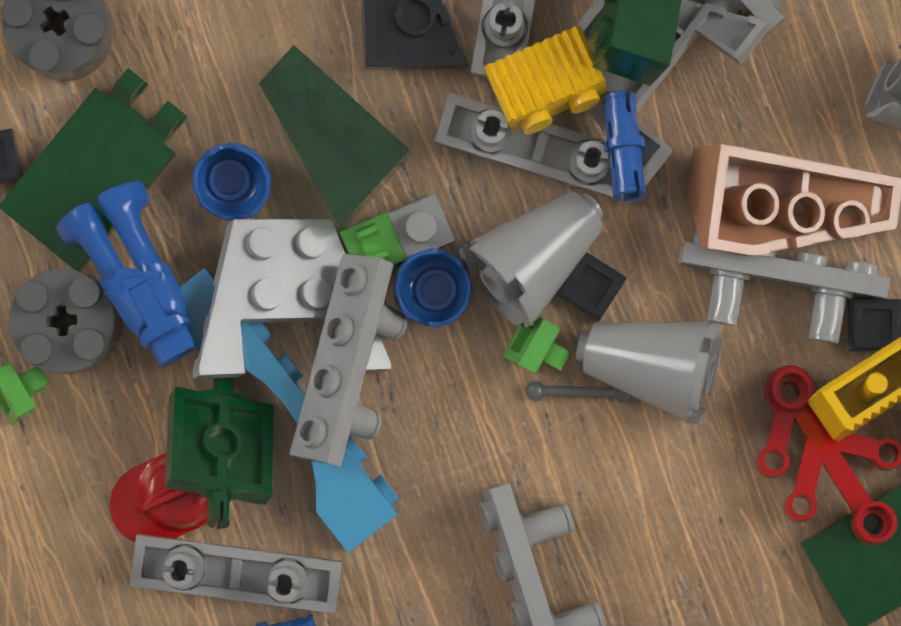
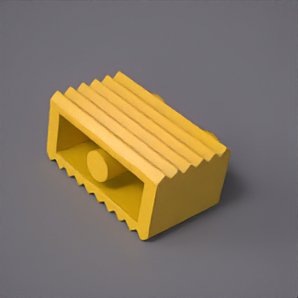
(546, 81)
(860, 393)

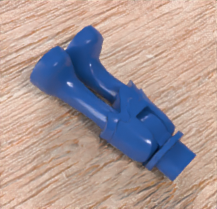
(144, 296)

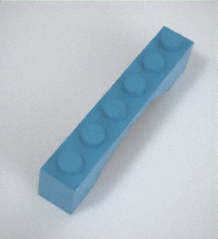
(345, 495)

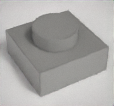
(421, 226)

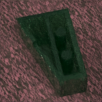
(333, 134)

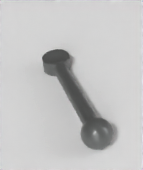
(536, 391)

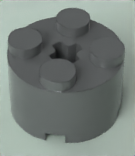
(62, 57)
(35, 317)

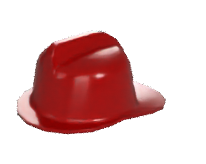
(145, 506)

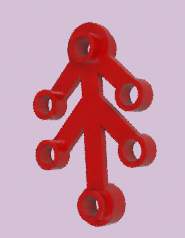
(822, 450)

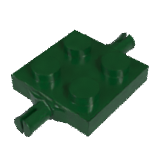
(219, 447)

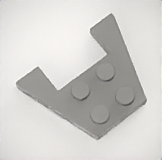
(726, 31)
(266, 276)

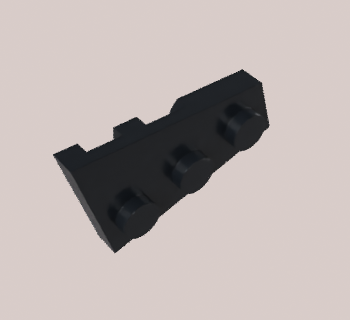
(409, 35)

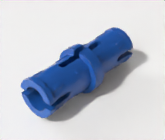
(624, 146)

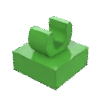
(374, 239)
(535, 345)
(17, 391)

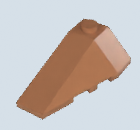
(776, 202)

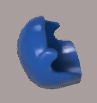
(232, 181)
(433, 288)

